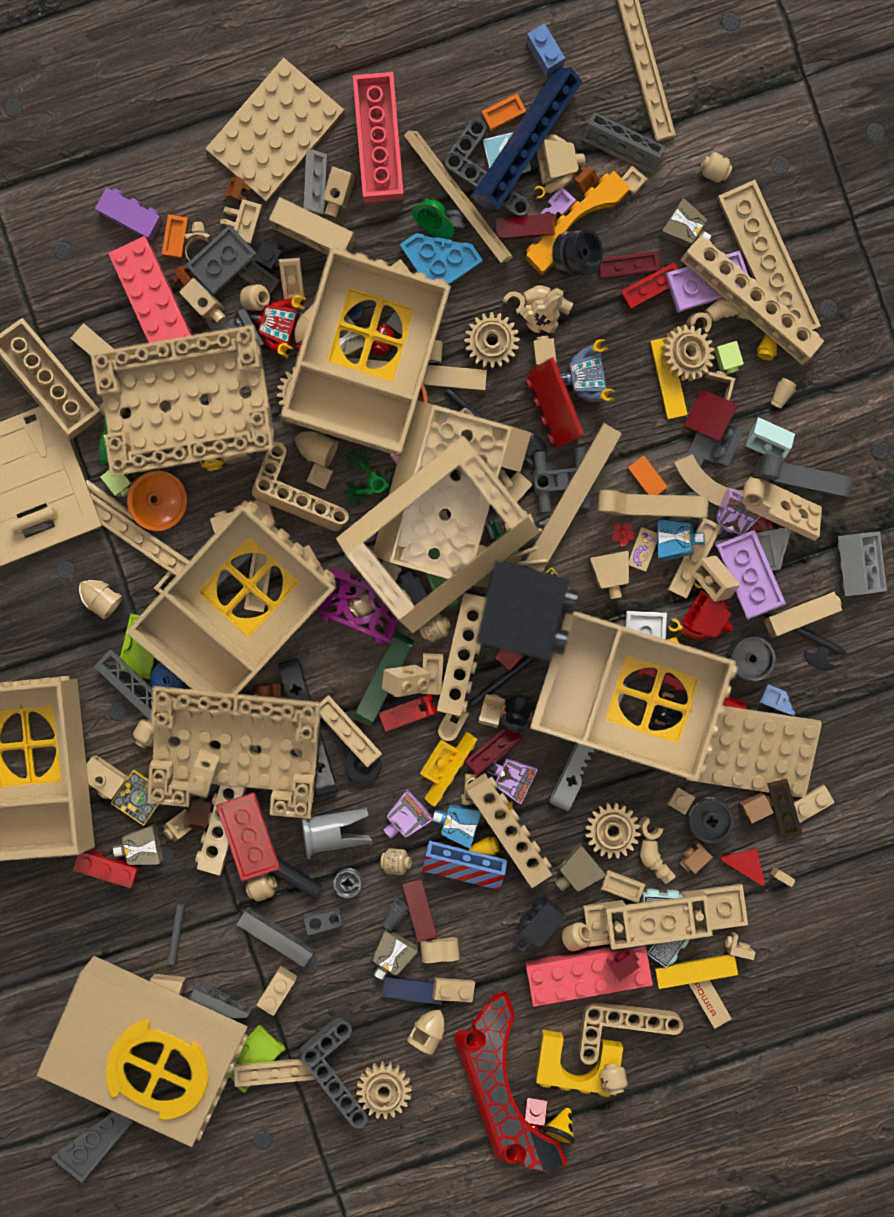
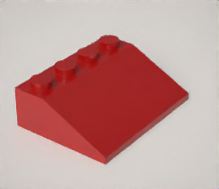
(554, 404)

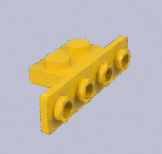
(444, 765)

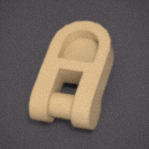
(448, 729)

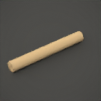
(108, 499)

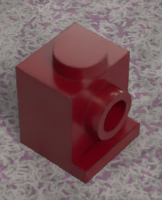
(623, 964)

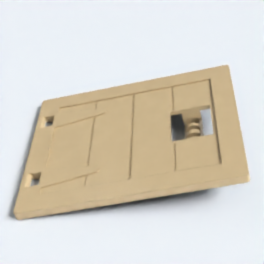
(38, 470)

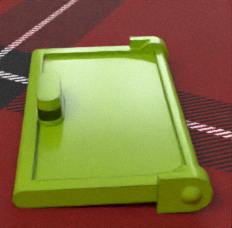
(137, 656)
(261, 1049)

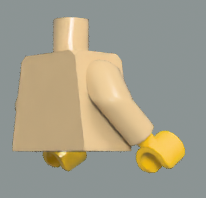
(557, 164)

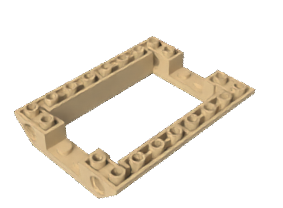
(366, 561)

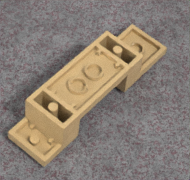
(666, 919)

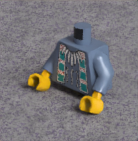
(587, 374)

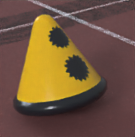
(561, 1127)

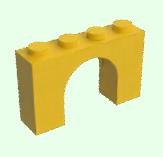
(551, 1073)

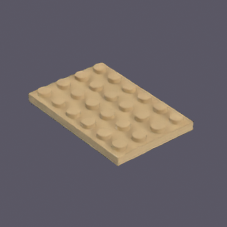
(275, 130)
(761, 749)

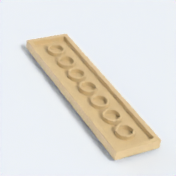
(765, 250)

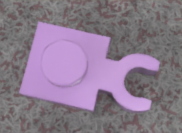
(560, 203)

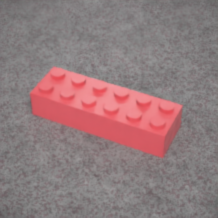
(378, 137)
(149, 291)
(582, 975)

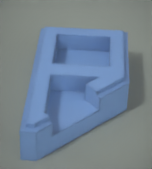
(776, 699)

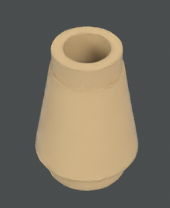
(784, 390)

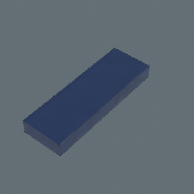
(409, 989)

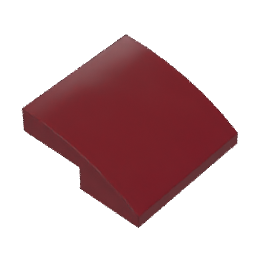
(710, 415)

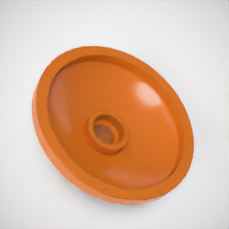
(169, 503)

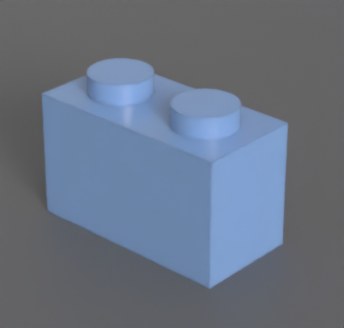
(545, 49)

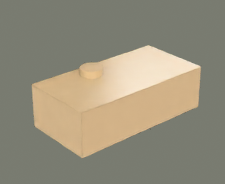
(310, 228)

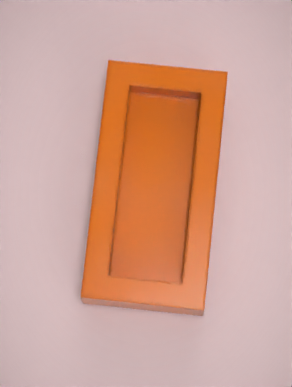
(503, 112)
(174, 236)
(647, 476)

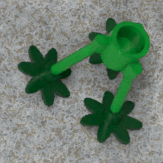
(375, 482)

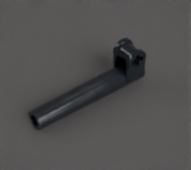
(297, 878)

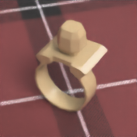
(198, 234)

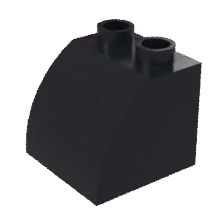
(526, 612)

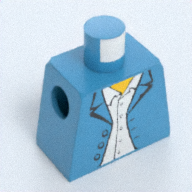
(677, 539)
(458, 823)

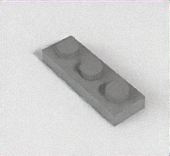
(315, 181)

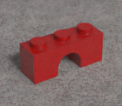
(114, 871)

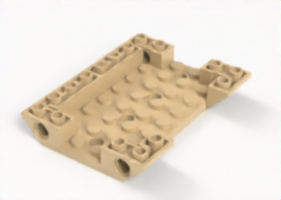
(419, 526)
(237, 725)

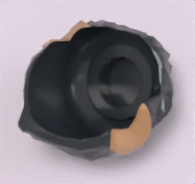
(516, 714)
(663, 715)

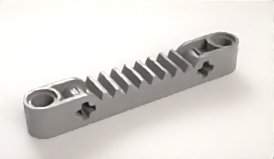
(563, 792)

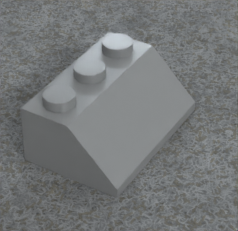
(862, 563)

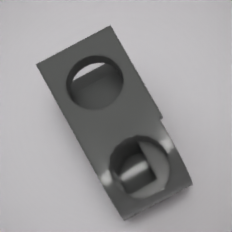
(322, 920)

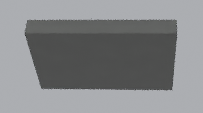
(221, 260)

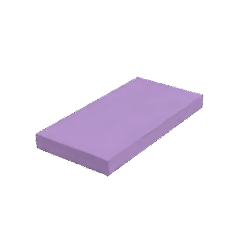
(691, 290)
(750, 567)

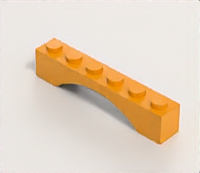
(605, 195)

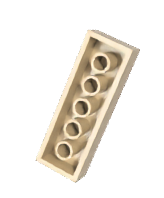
(47, 380)

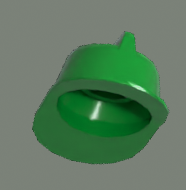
(433, 218)

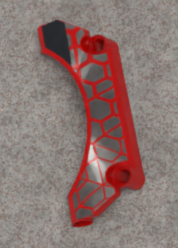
(486, 1070)

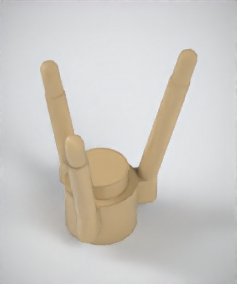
(515, 557)

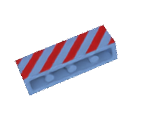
(464, 865)

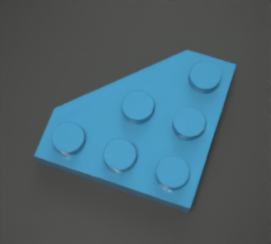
(440, 257)

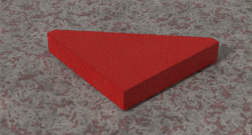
(747, 863)

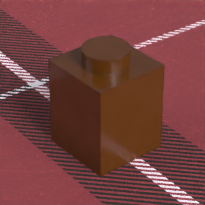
(197, 814)

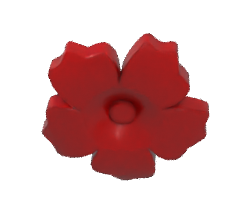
(622, 533)

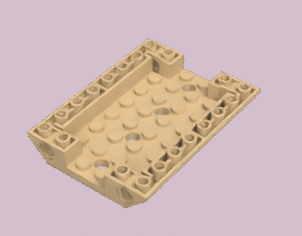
(182, 374)

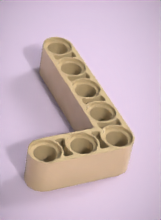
(292, 494)
(652, 505)
(621, 1021)

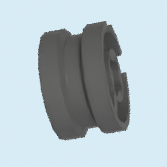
(354, 877)

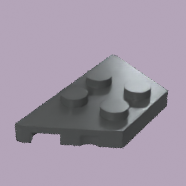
(773, 544)

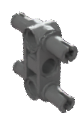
(557, 479)

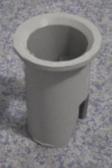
(324, 834)

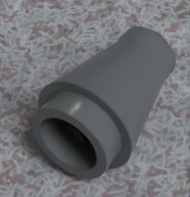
(396, 912)

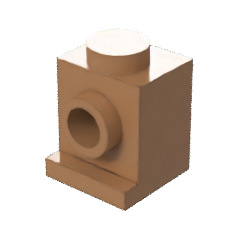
(695, 857)

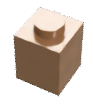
(757, 807)

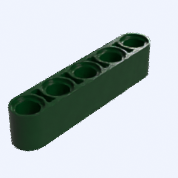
(375, 694)

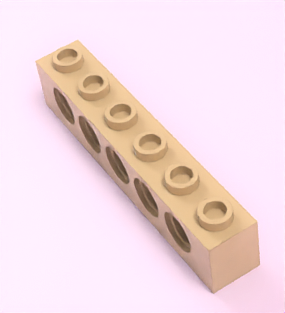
(446, 704)
(533, 873)

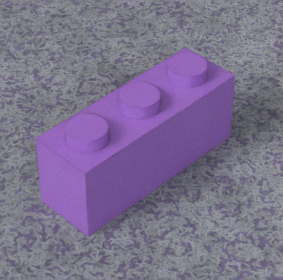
(129, 213)

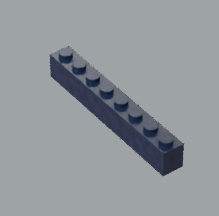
(527, 138)

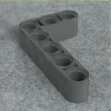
(466, 165)
(773, 470)
(329, 1076)

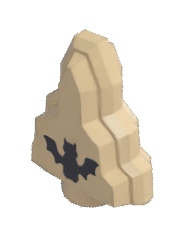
(544, 312)

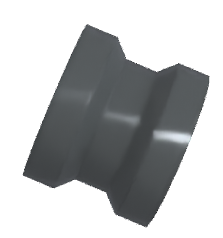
(456, 218)

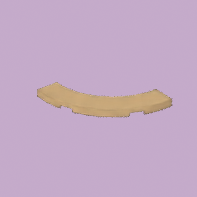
(699, 481)

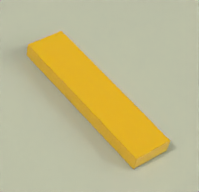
(669, 385)
(696, 971)

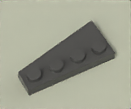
(90, 1147)

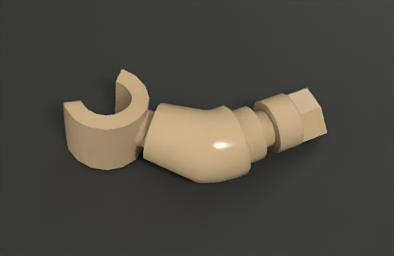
(533, 294)
(719, 309)
(649, 852)

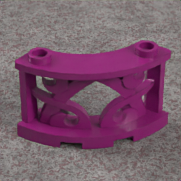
(346, 582)

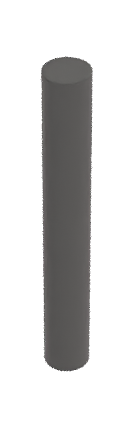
(175, 934)

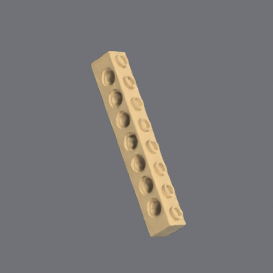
(753, 310)
(205, 860)

